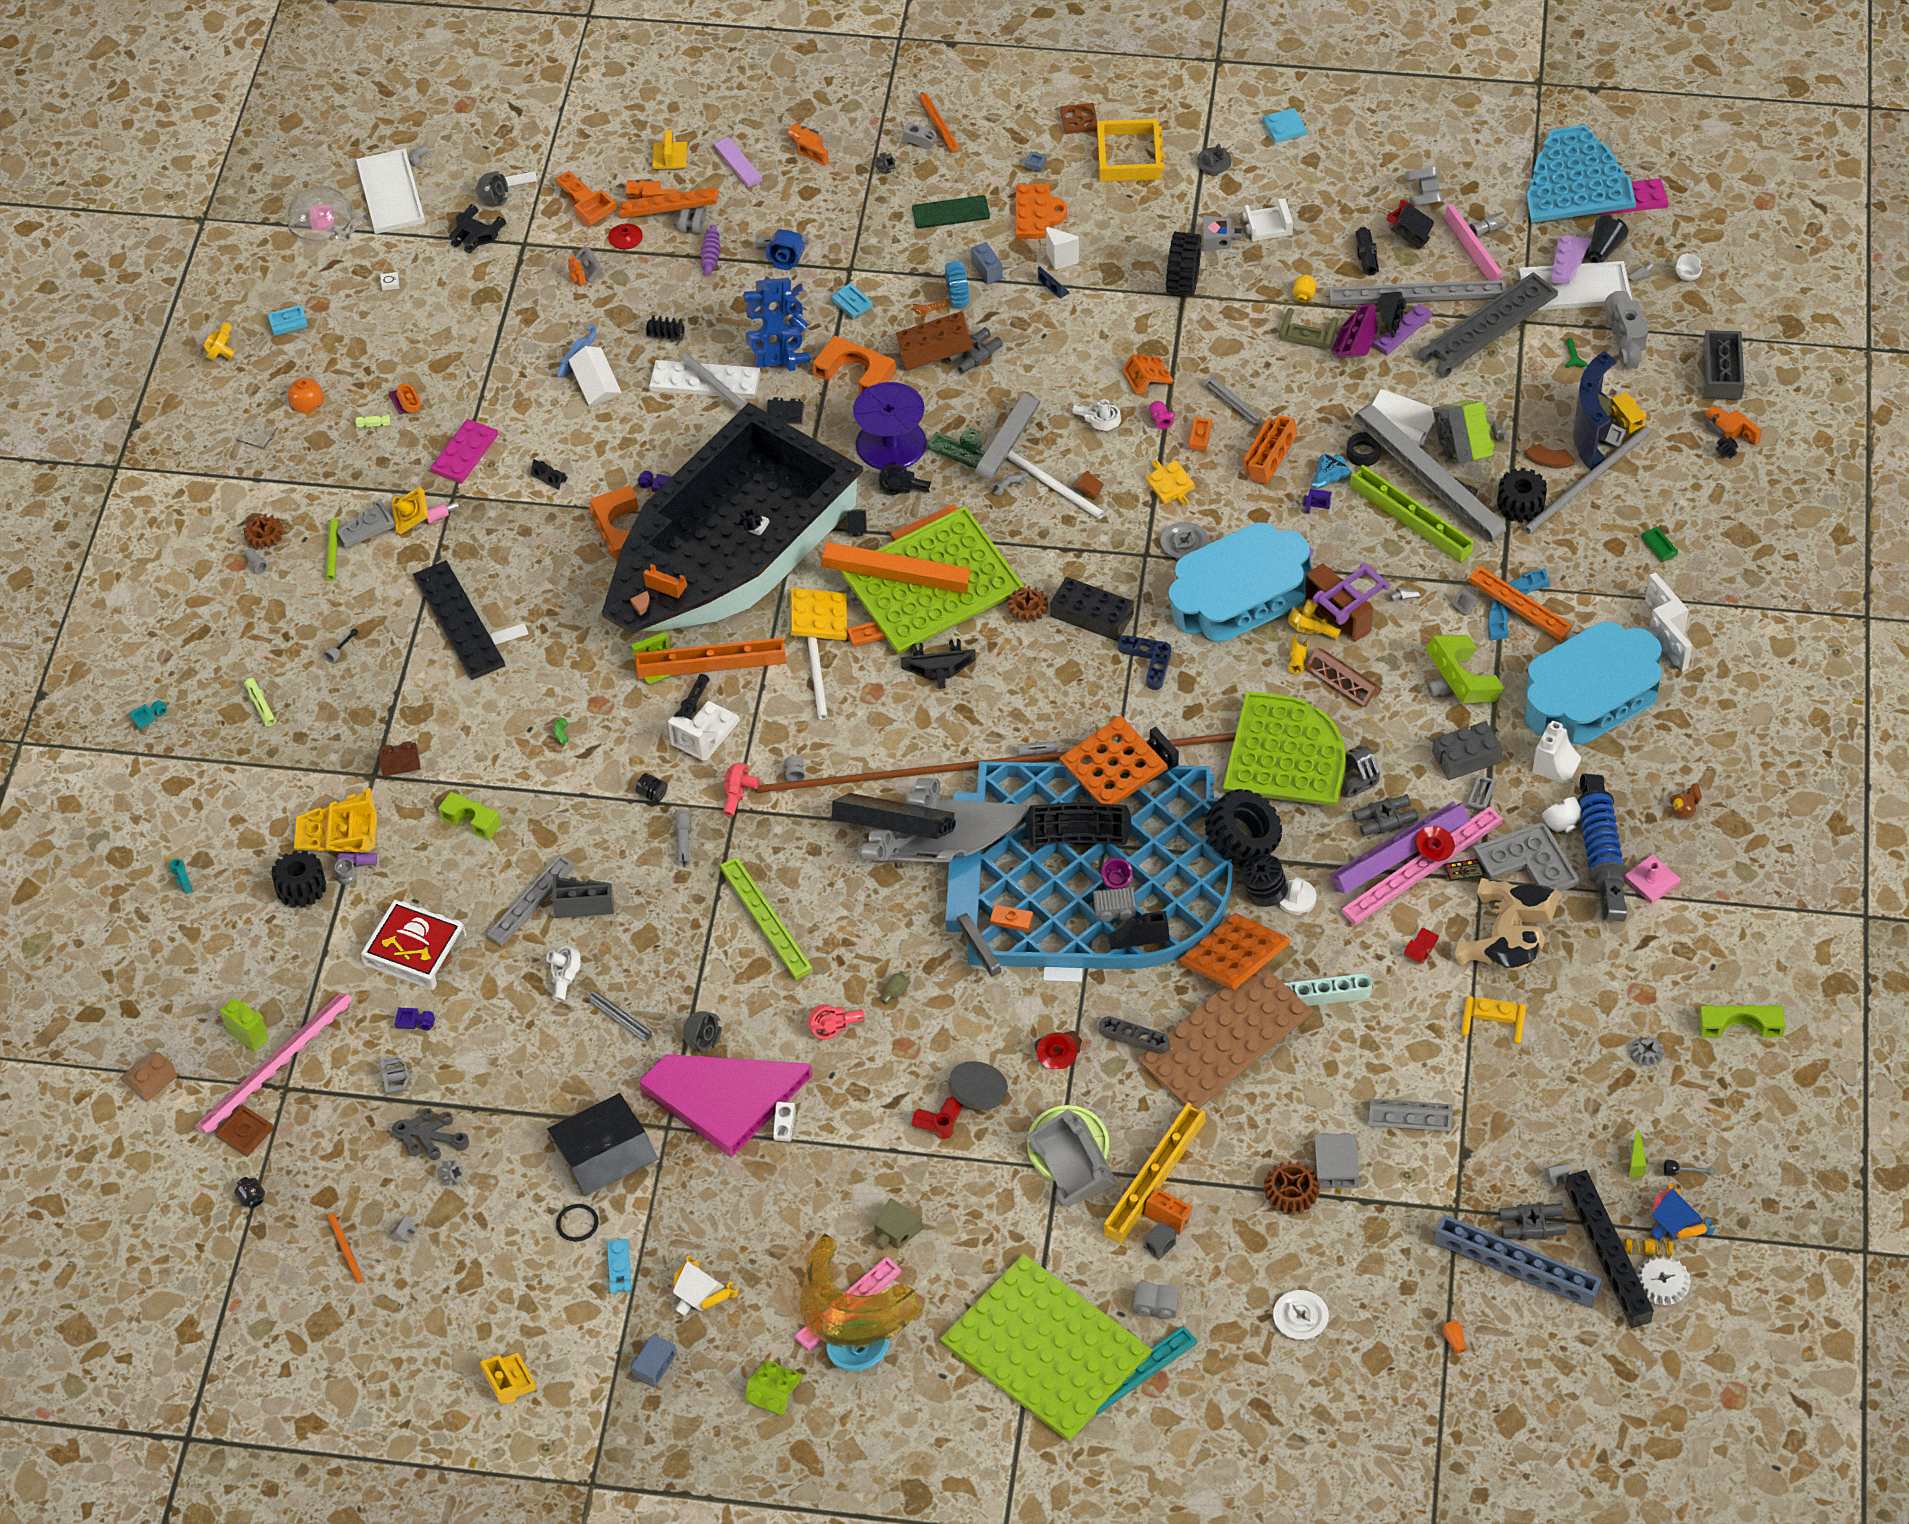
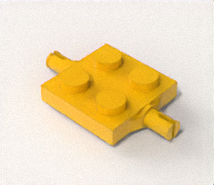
(1170, 482)

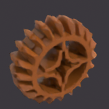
(1292, 1180)

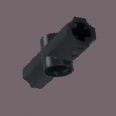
(1367, 251)

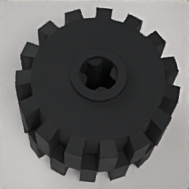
(1521, 494)
(298, 879)

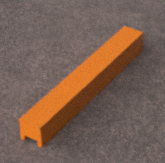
(895, 567)
(711, 658)

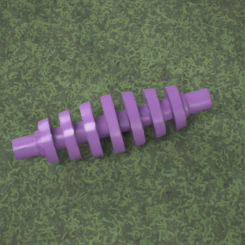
(710, 250)

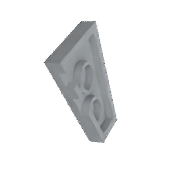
(367, 525)

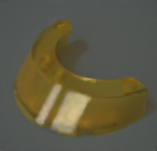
(849, 1318)

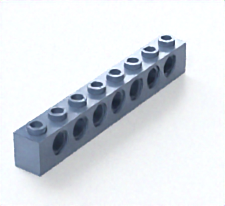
(1517, 1261)

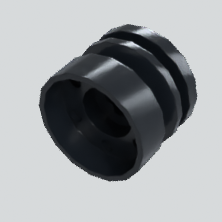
(1264, 880)

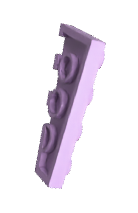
(1568, 257)

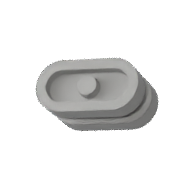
(685, 220)

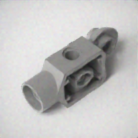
(1628, 327)

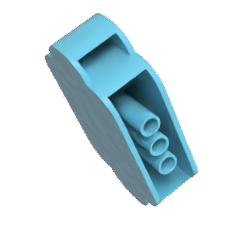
(1240, 582)
(1593, 681)

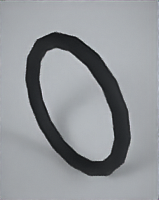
(575, 1239)

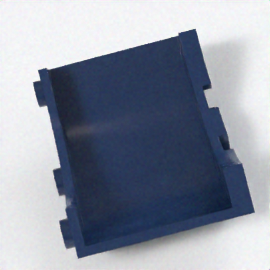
(1589, 412)

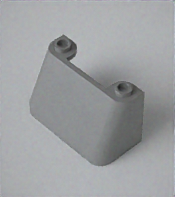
(1072, 1158)

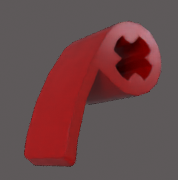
(1422, 946)

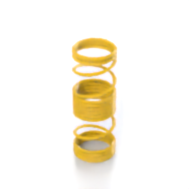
(1649, 1246)

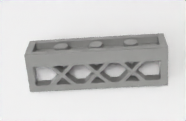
(1410, 1114)

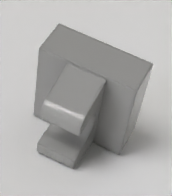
(1465, 601)
(1555, 1171)
(399, 1232)

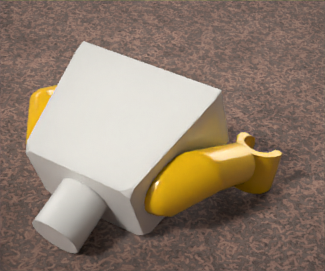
(698, 1288)

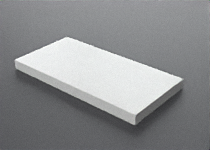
(390, 191)
(1588, 286)

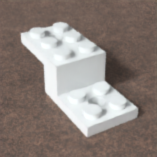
(1668, 621)

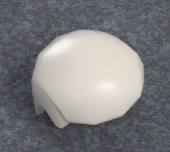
(1688, 267)

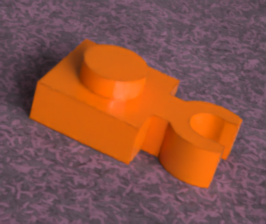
(576, 274)

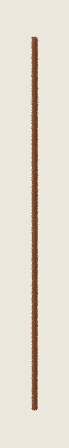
(961, 766)

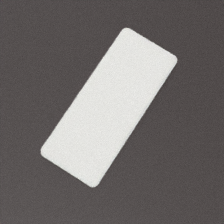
(521, 178)
(509, 634)
(1062, 974)

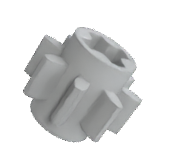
(450, 1173)

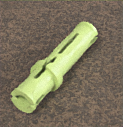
(257, 696)

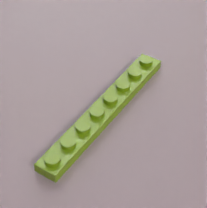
(766, 918)

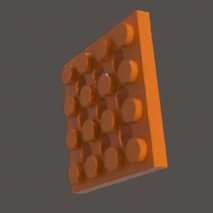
(1115, 751)
(1222, 947)

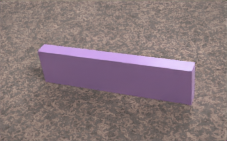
(738, 162)

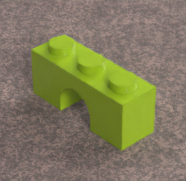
(458, 807)

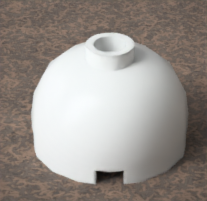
(1563, 816)

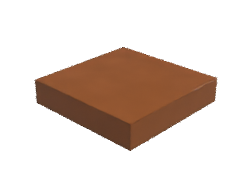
(244, 1130)

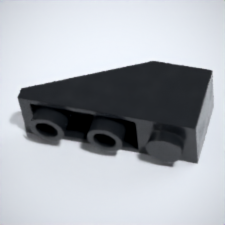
(1391, 310)
(1144, 930)

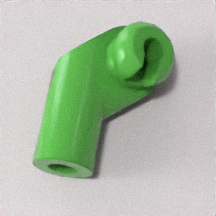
(558, 730)

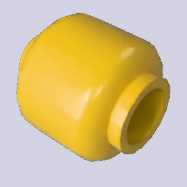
(1304, 288)

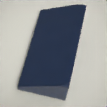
(1052, 284)

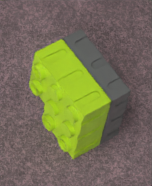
(1464, 430)

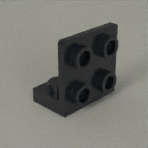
(1163, 748)

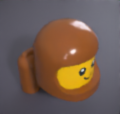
(1686, 803)

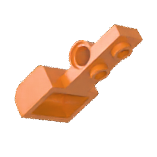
(588, 206)

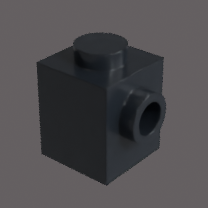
(857, 522)

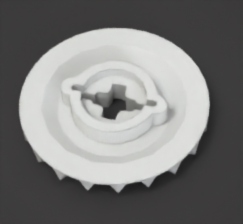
(1676, 1284)
(1300, 1302)

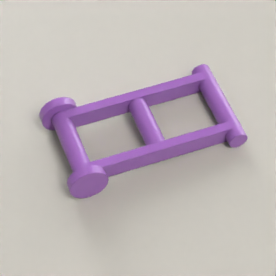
(1342, 616)

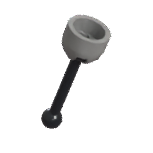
(332, 654)

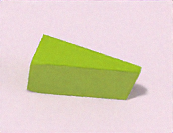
(1638, 1160)

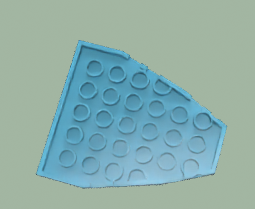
(1577, 177)

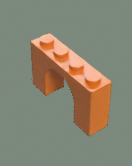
(841, 352)
(609, 507)

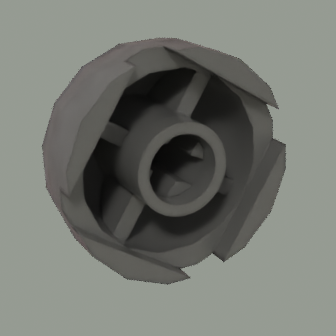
(492, 188)
(702, 1030)

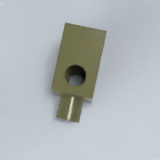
(896, 1225)

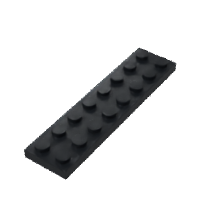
(459, 620)

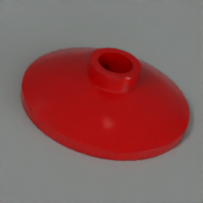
(625, 236)
(1437, 837)
(1058, 1058)

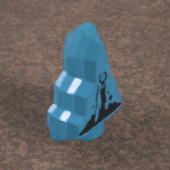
(1330, 470)

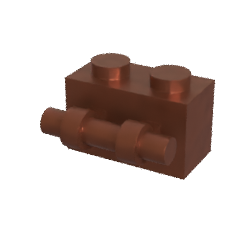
(399, 758)

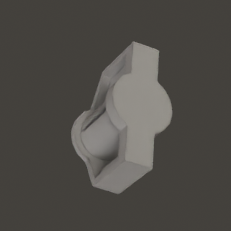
(394, 1075)

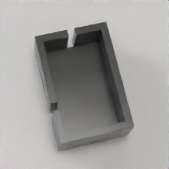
(1467, 750)

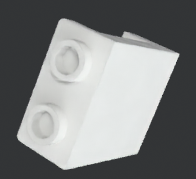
(1268, 222)

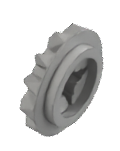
(1651, 1057)

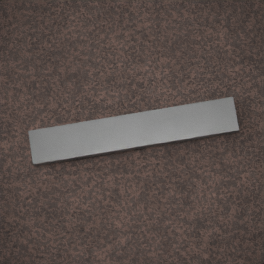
(529, 901)

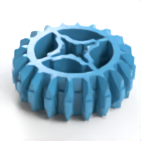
(957, 284)

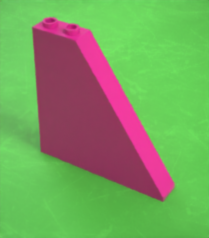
(723, 1096)

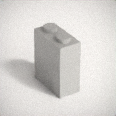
(1336, 1160)

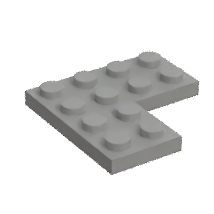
(1529, 849)

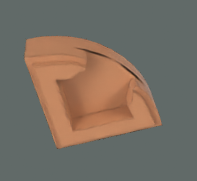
(641, 602)

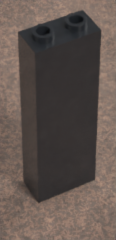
(893, 816)

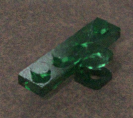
(964, 451)

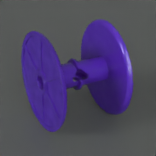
(889, 425)

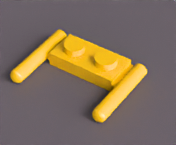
(1494, 1011)

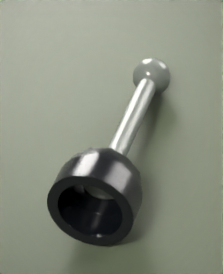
(1672, 1168)

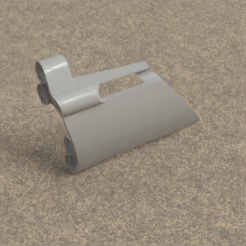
(976, 827)

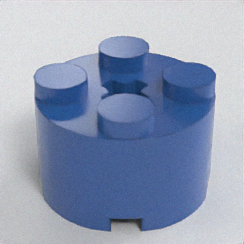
(785, 249)

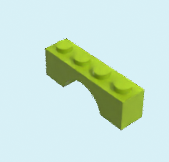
(1765, 1019)

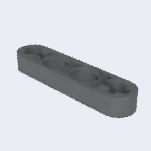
(979, 944)
(1136, 1031)

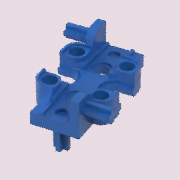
(781, 350)

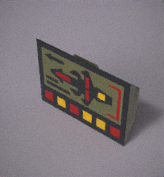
(1463, 870)

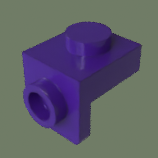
(1318, 499)

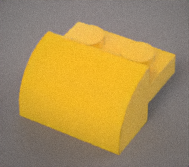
(507, 1377)

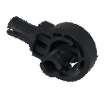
(900, 481)

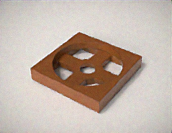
(1068, 129)

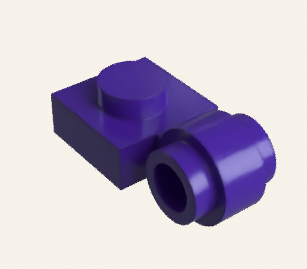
(646, 480)
(409, 1017)

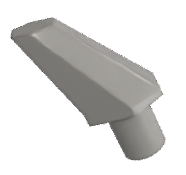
(1641, 272)
(1500, 432)
(1403, 594)

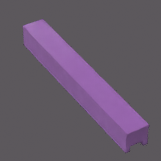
(1395, 849)

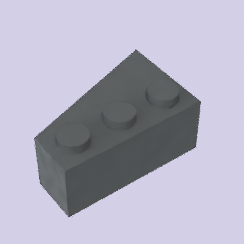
(581, 898)

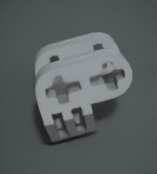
(1428, 185)

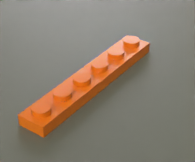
(668, 202)
(1520, 603)

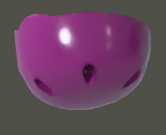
(1115, 878)

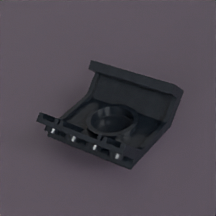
(603, 1144)

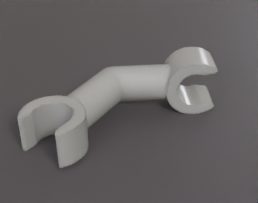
(1009, 479)

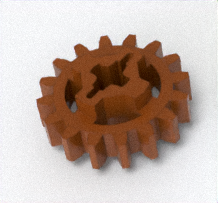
(272, 531)
(1027, 604)

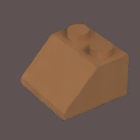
(150, 1075)

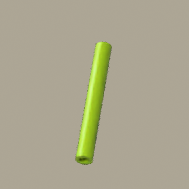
(332, 549)

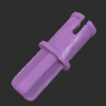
(360, 858)

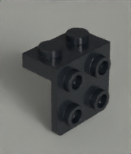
(1413, 226)

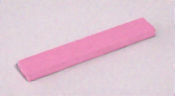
(1472, 244)
(869, 1284)

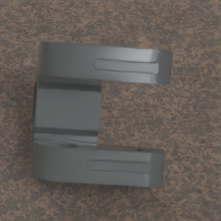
(1368, 772)

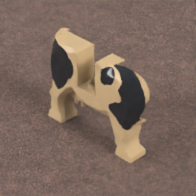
(1511, 942)

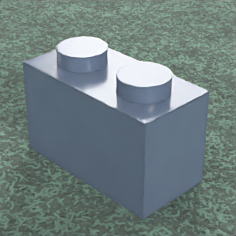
(986, 263)
(653, 1360)

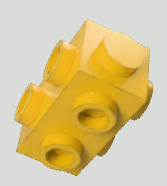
(1628, 412)

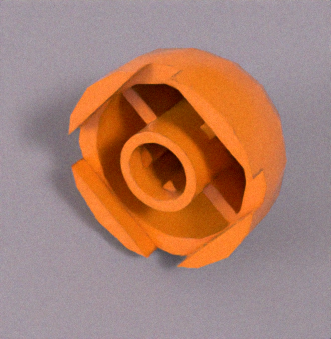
(305, 395)

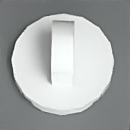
(1300, 897)

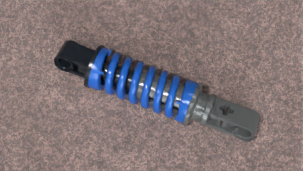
(1603, 846)

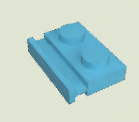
(852, 301)
(287, 320)

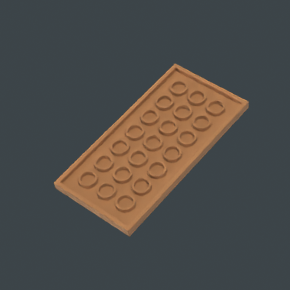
(1225, 1037)

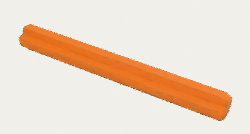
(939, 123)

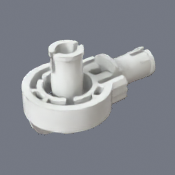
(1100, 415)
(563, 977)

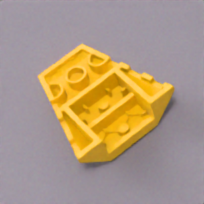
(340, 826)

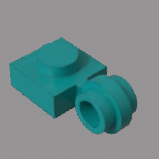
(143, 715)
(178, 867)

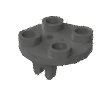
(1214, 160)

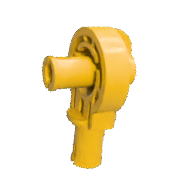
(216, 343)
(1307, 622)

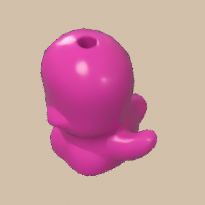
(1160, 415)

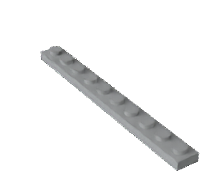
(1418, 292)

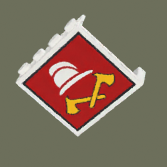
(411, 943)

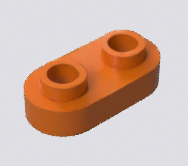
(408, 398)

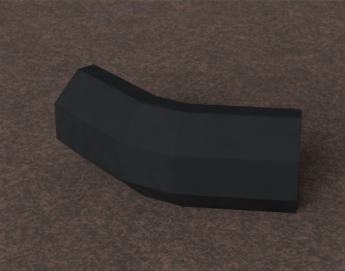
(1078, 823)

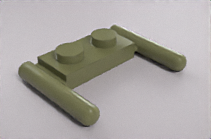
(1306, 334)

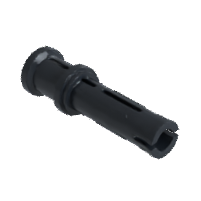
(687, 711)

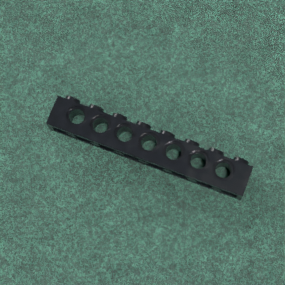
(1609, 1249)

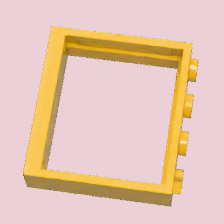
(1134, 171)

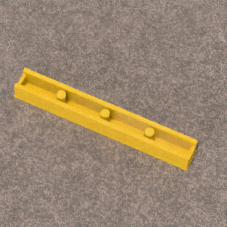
(1154, 1173)

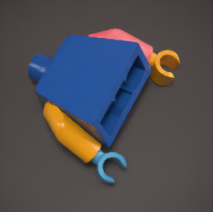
(1677, 1217)

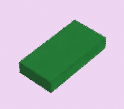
(1659, 544)

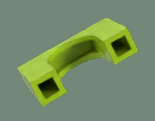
(1469, 688)

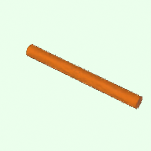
(345, 1248)

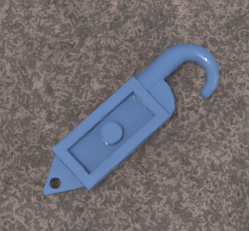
(565, 368)

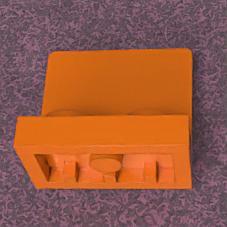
(1145, 369)

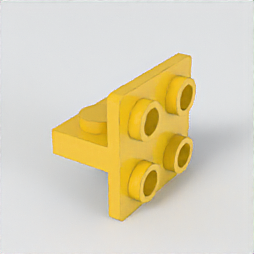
(669, 153)

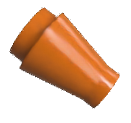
(1454, 1334)

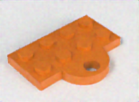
(1037, 210)

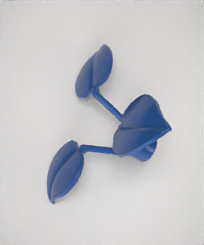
(795, 320)

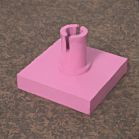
(1652, 879)

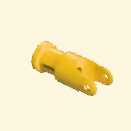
(1297, 656)

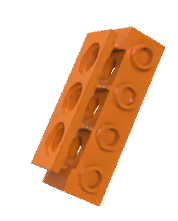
(1268, 449)

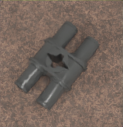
(979, 353)
(1385, 815)
(1527, 1229)

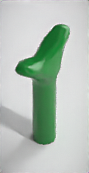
(1575, 360)

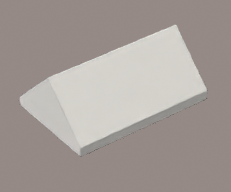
(594, 375)

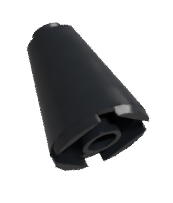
(1606, 237)

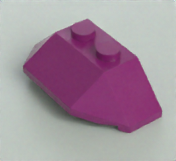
(1357, 333)

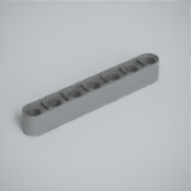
(1007, 437)

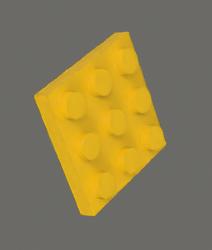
(818, 614)

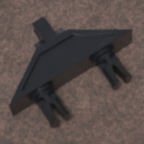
(938, 665)

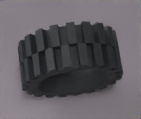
(1183, 263)

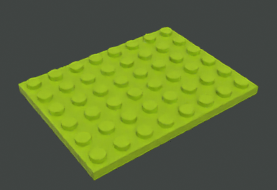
(918, 612)
(1046, 1347)

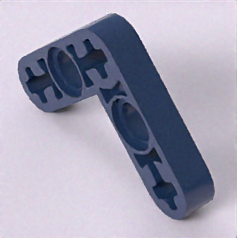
(1153, 654)

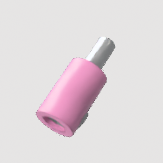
(440, 511)

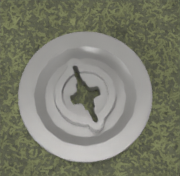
(1183, 531)

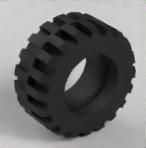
(1255, 813)

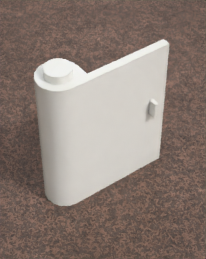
(1408, 415)

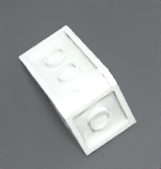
(704, 732)

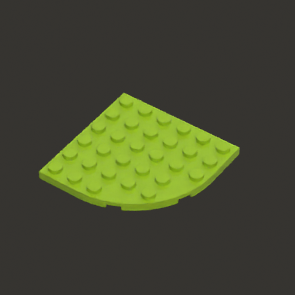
(1286, 751)

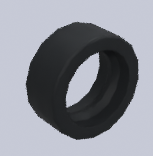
(1358, 459)

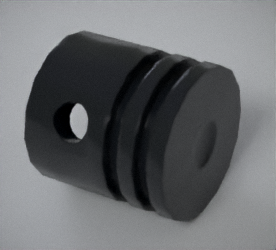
(653, 789)

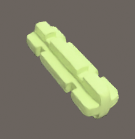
(373, 421)

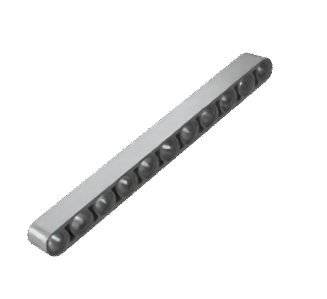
(1430, 473)

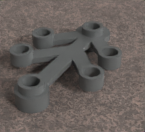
(427, 1133)

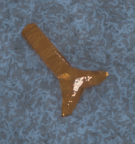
(924, 309)

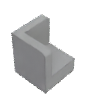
(1611, 434)

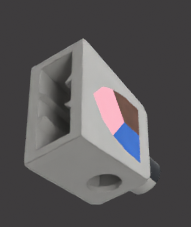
(1218, 233)

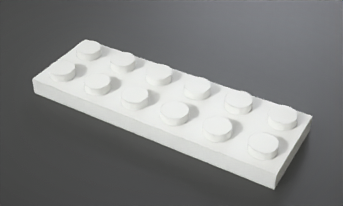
(681, 378)

